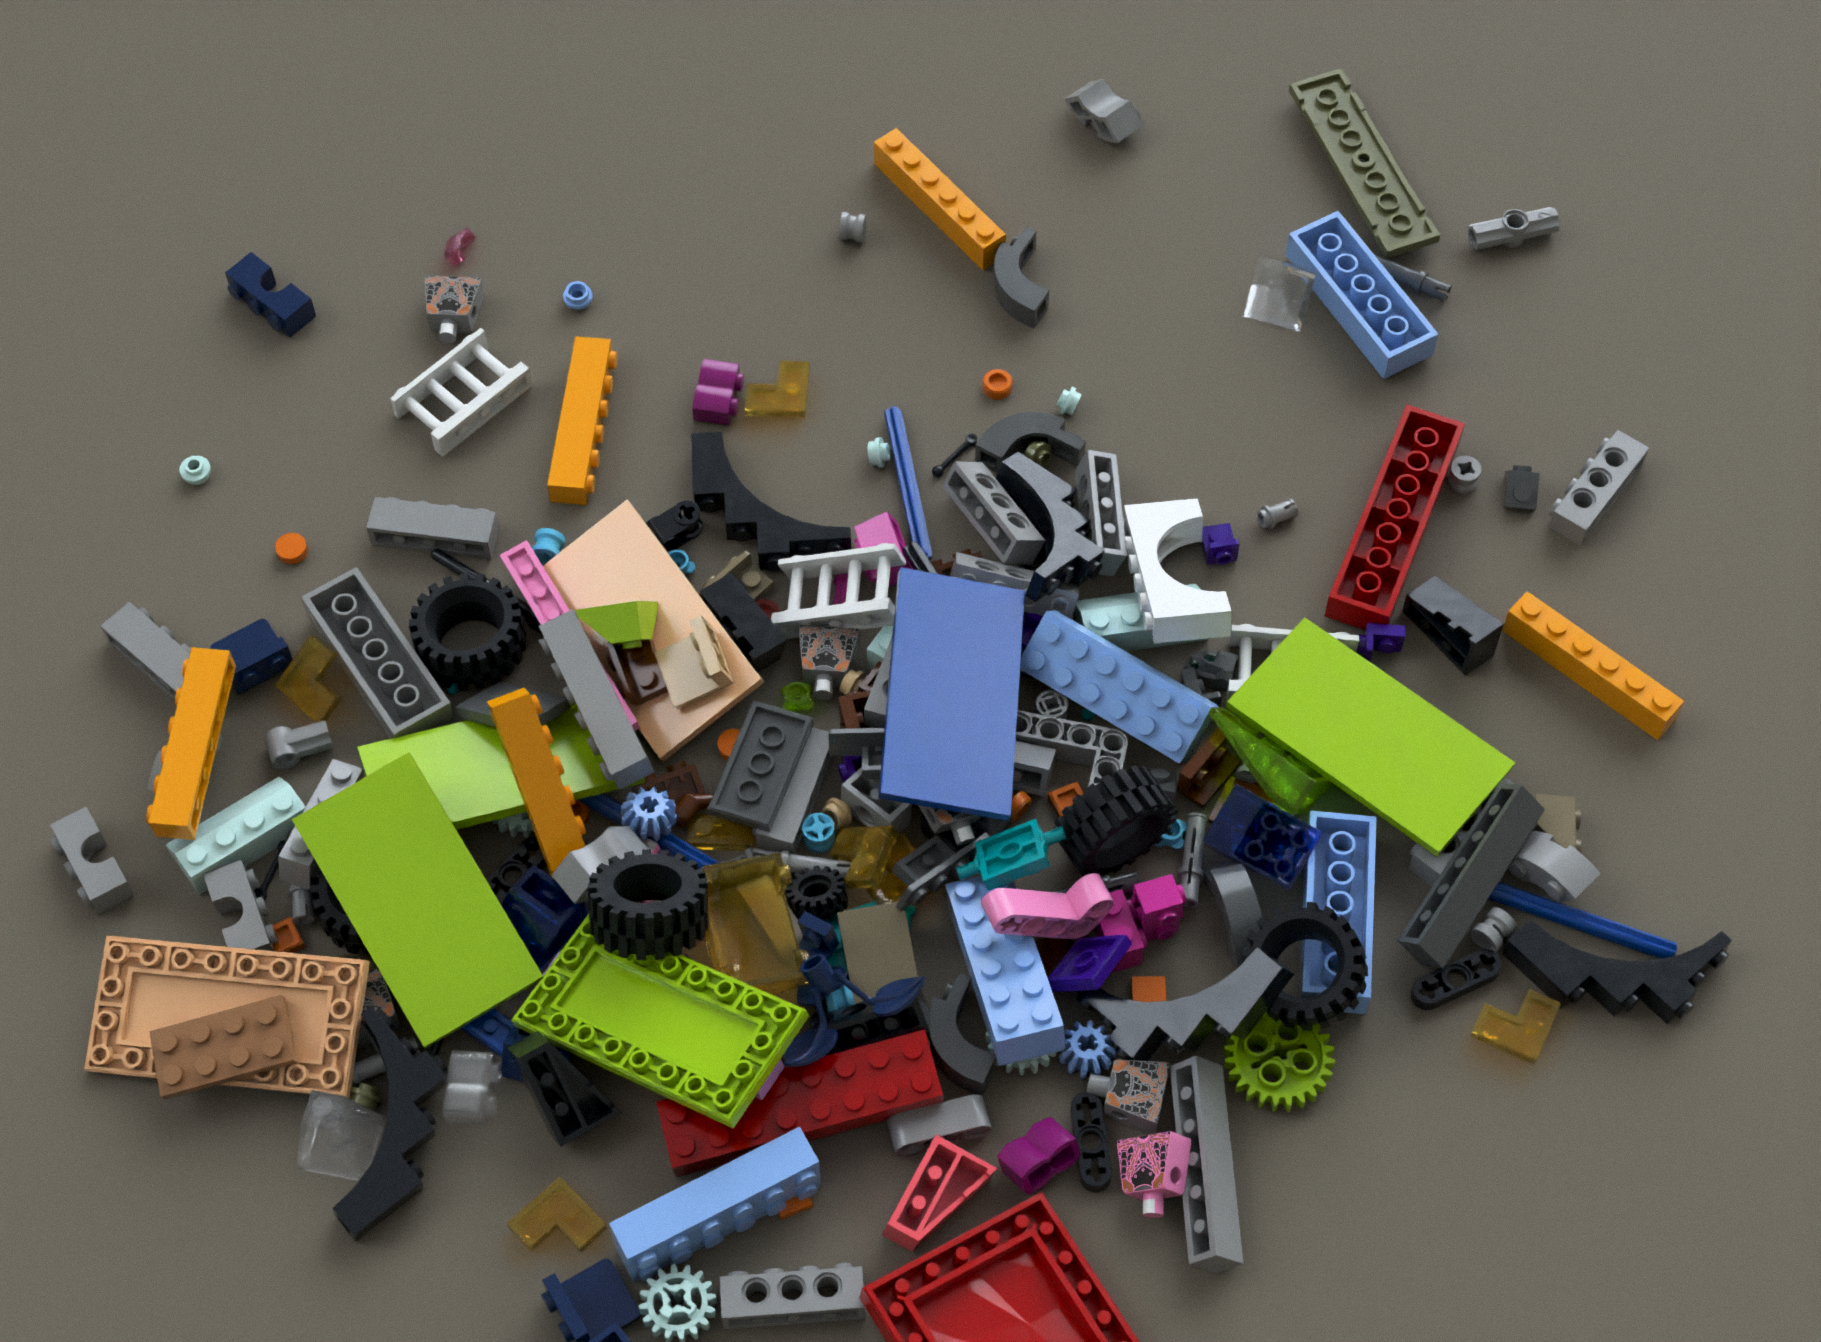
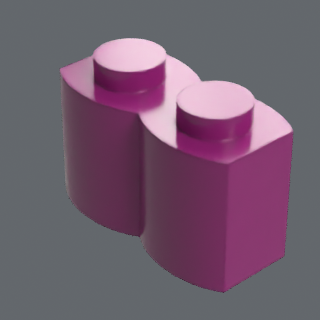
(717, 391)
(1039, 1155)

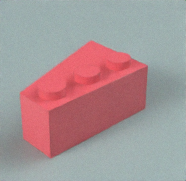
(936, 1191)

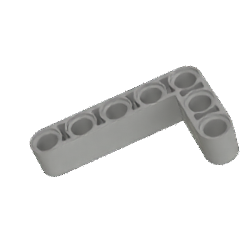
(1068, 733)

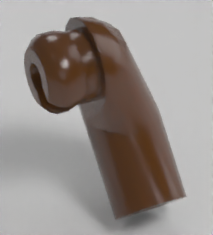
(689, 806)

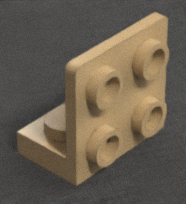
(694, 665)

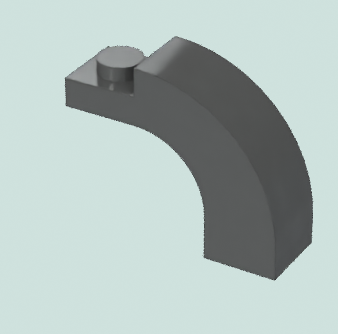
(1015, 293)
(1022, 429)
(1236, 903)
(957, 1058)

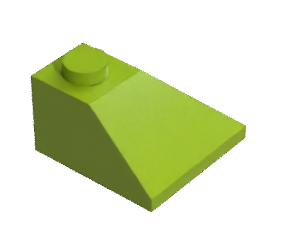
(622, 622)

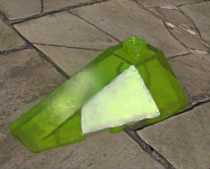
(1281, 776)

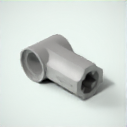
(289, 745)

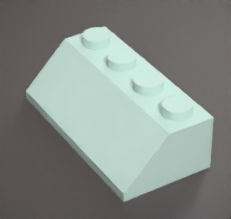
(1119, 620)
(239, 832)

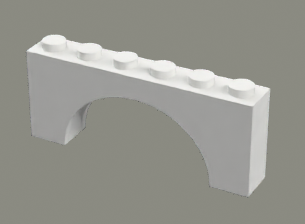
(1171, 608)

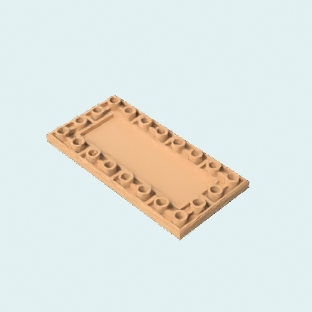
(627, 563)
(169, 982)

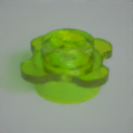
(797, 689)

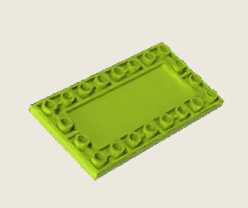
(1371, 736)
(472, 771)
(417, 900)
(663, 1024)

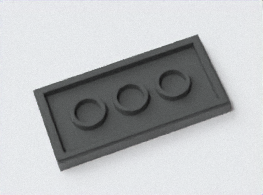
(761, 766)

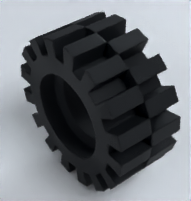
(816, 882)

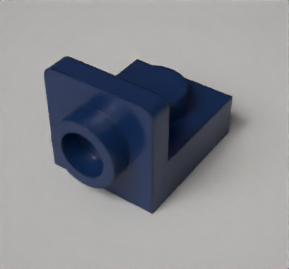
(817, 936)

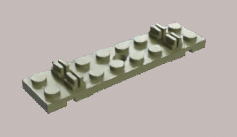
(1374, 186)

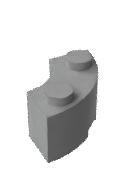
(1104, 111)
(579, 864)
(1555, 869)

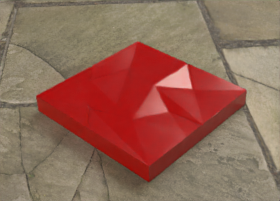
(999, 1284)

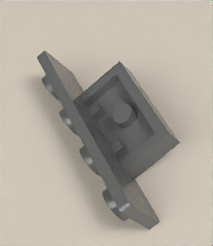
(859, 742)
(930, 868)

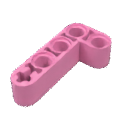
(1049, 913)

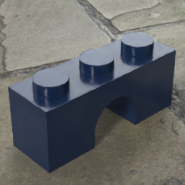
(284, 310)

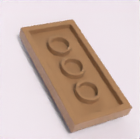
(223, 1047)

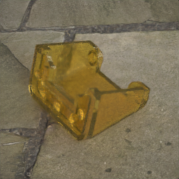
(751, 924)

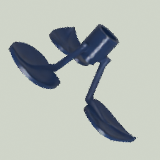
(826, 979)

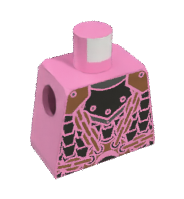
(1154, 1168)

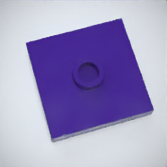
(1088, 963)

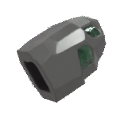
(1213, 668)

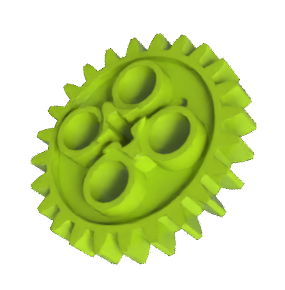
(1293, 1082)

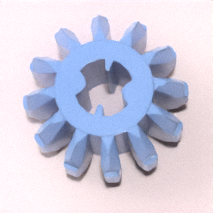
(649, 813)
(1083, 1039)

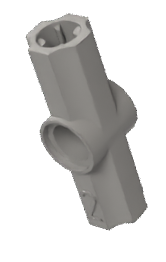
(1513, 228)

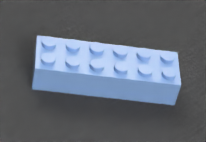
(1362, 295)
(1117, 686)
(1342, 878)
(1005, 978)
(716, 1205)

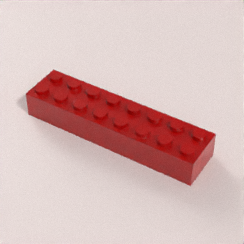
(1394, 519)
(820, 1098)

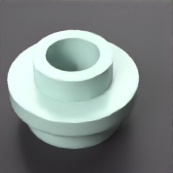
(1068, 401)
(878, 452)
(198, 475)

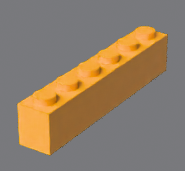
(938, 198)
(581, 421)
(1592, 665)
(191, 744)
(538, 775)

